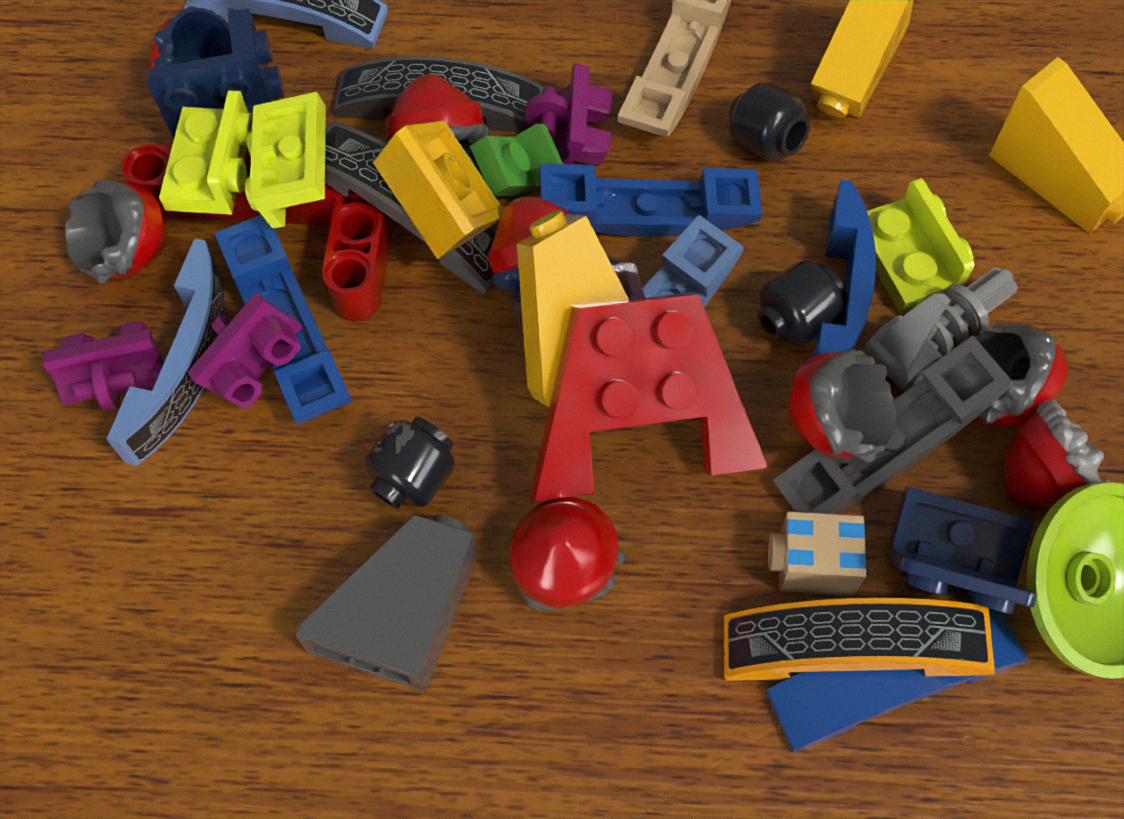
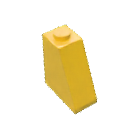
(859, 55)
(1064, 148)
(558, 270)

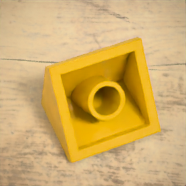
(437, 185)

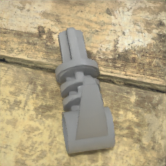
(937, 326)

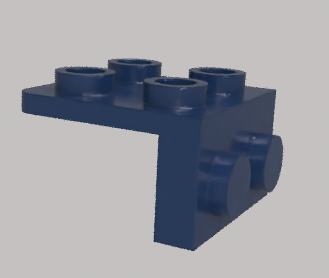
(208, 80)
(961, 545)

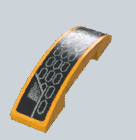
(858, 636)

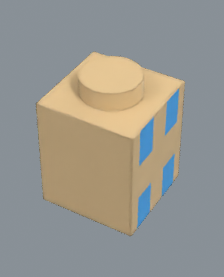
(819, 554)

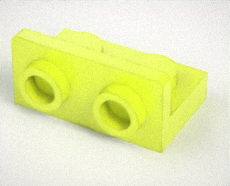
(286, 155)
(208, 158)
(918, 247)

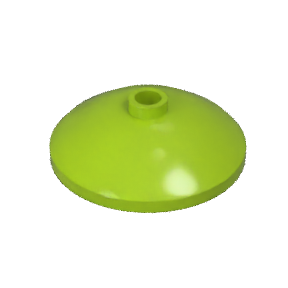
(1080, 579)

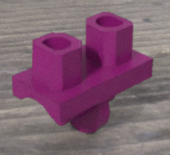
(568, 114)
(245, 349)
(104, 367)

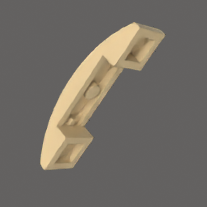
(676, 66)

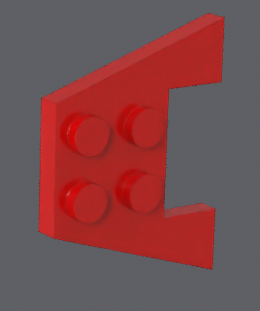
(637, 368)

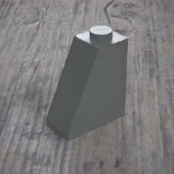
(397, 604)

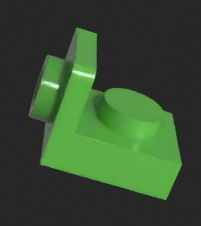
(513, 163)

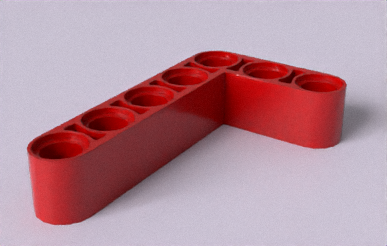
(349, 218)

